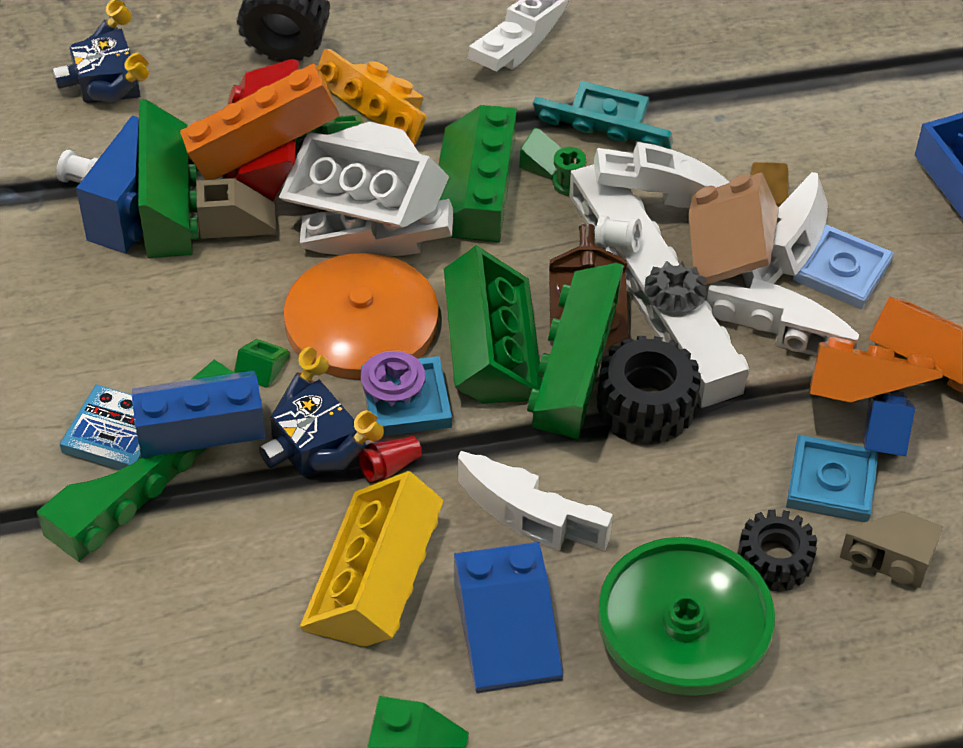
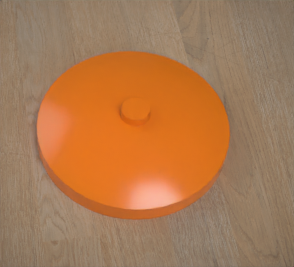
(360, 309)

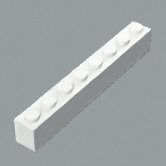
(697, 330)

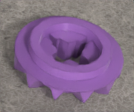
(398, 365)

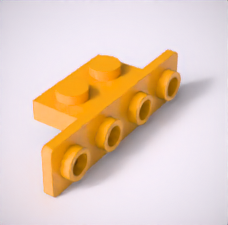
(374, 93)

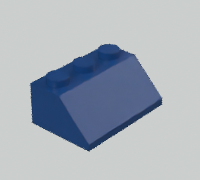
(198, 413)

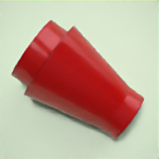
(386, 458)

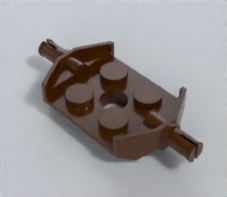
(583, 257)

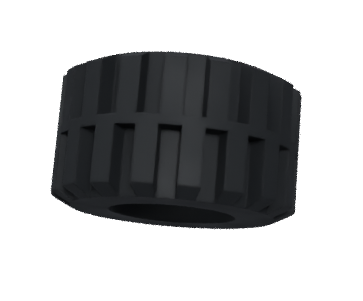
(285, 36)
(648, 365)

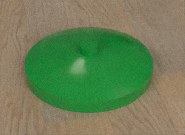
(686, 616)

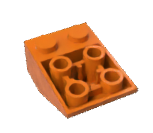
(859, 374)

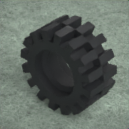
(782, 531)

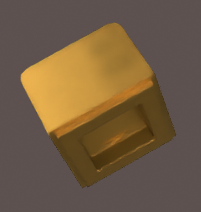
(776, 177)

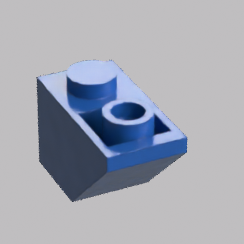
(889, 423)

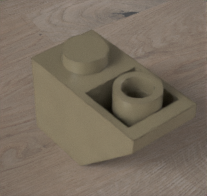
(233, 210)
(894, 546)

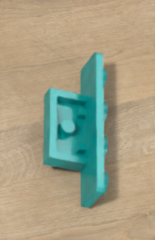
(606, 111)

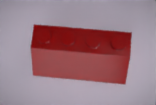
(270, 170)

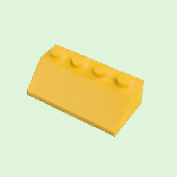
(374, 562)

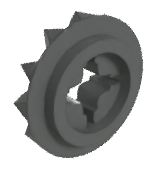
(676, 298)

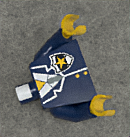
(104, 62)
(314, 426)

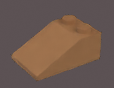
(732, 227)

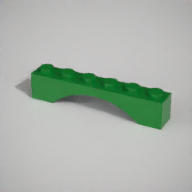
(89, 511)

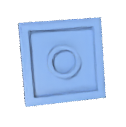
(845, 267)

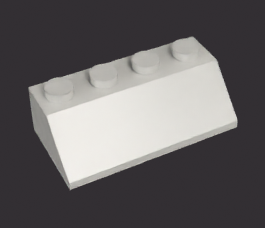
(364, 180)

